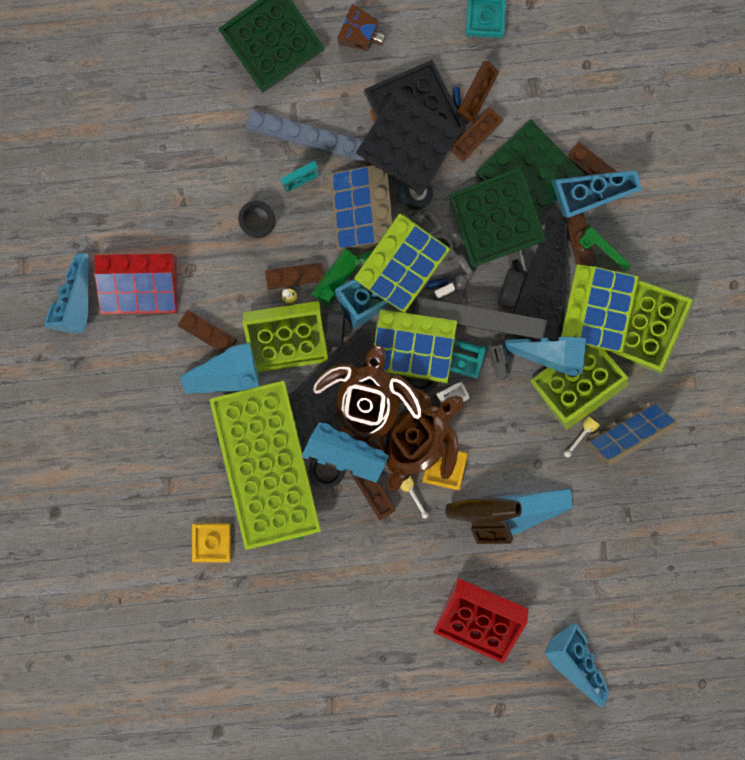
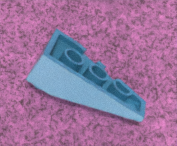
(359, 303)
(71, 308)
(560, 355)
(227, 372)
(538, 508)
(572, 658)

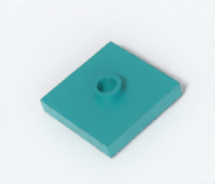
(485, 18)
(300, 176)

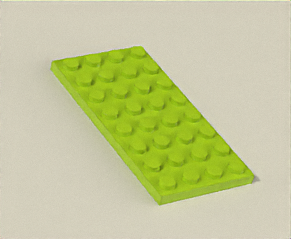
(265, 465)

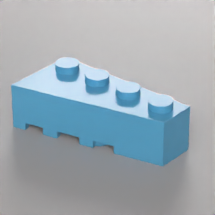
(591, 191)
(345, 452)

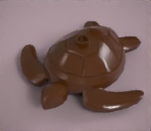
(369, 397)
(421, 442)

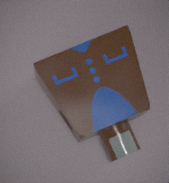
(360, 30)

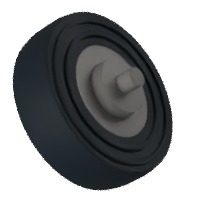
(414, 200)

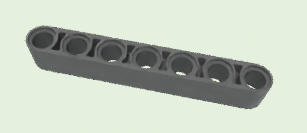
(482, 318)

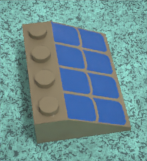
(360, 207)
(630, 433)

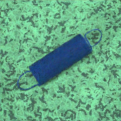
(456, 96)
(438, 282)

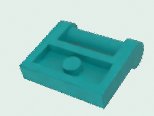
(465, 364)

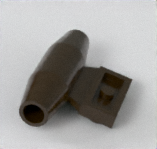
(486, 517)

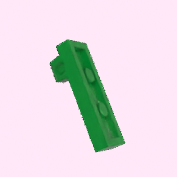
(591, 237)
(335, 277)

